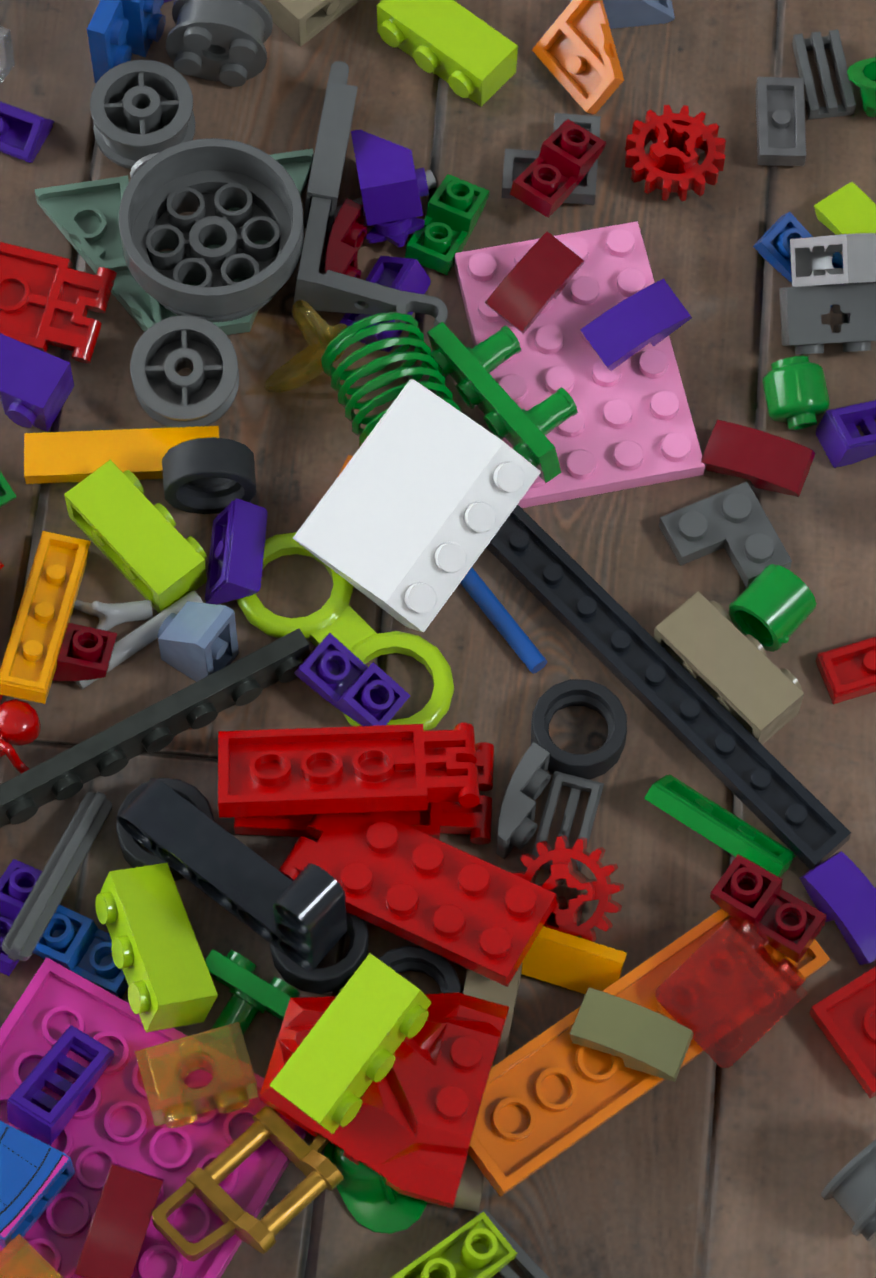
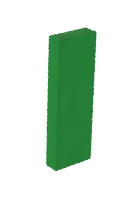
(719, 825)

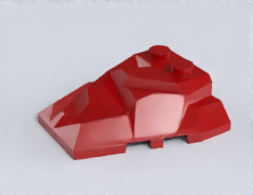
(425, 1110)

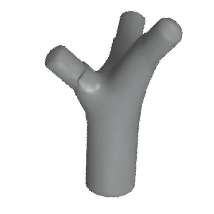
(116, 613)

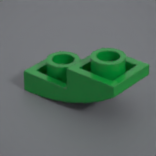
(448, 223)

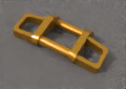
(205, 1184)

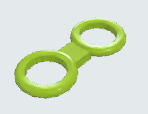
(354, 633)

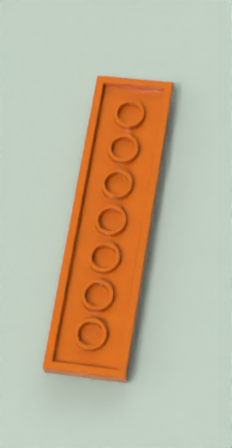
(562, 1091)

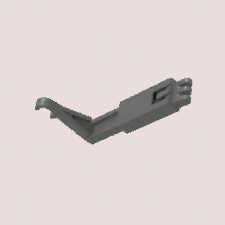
(335, 290)

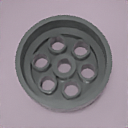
(208, 180)

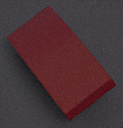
(558, 169)
(346, 239)
(534, 282)
(759, 456)
(84, 653)
(757, 895)
(119, 1224)

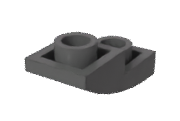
(517, 809)

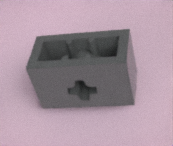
(802, 320)

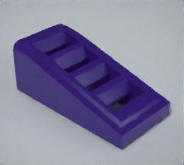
(841, 437)
(40, 1113)

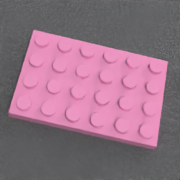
(629, 420)

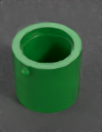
(772, 607)

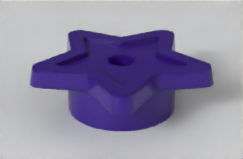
(395, 231)

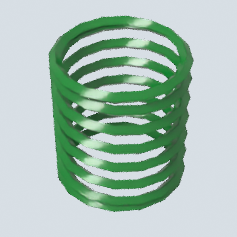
(349, 336)

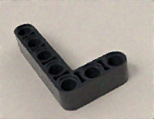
(294, 916)

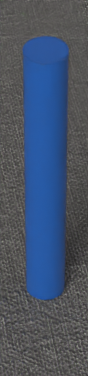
(503, 621)

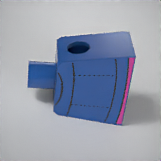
(29, 1180)

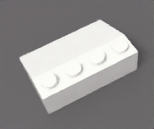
(416, 506)

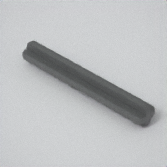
(56, 876)

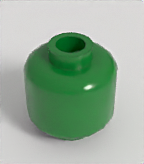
(796, 392)

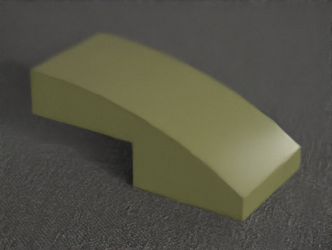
(632, 1032)

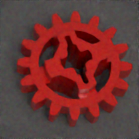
(675, 152)
(565, 867)

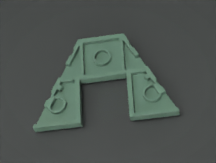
(90, 221)

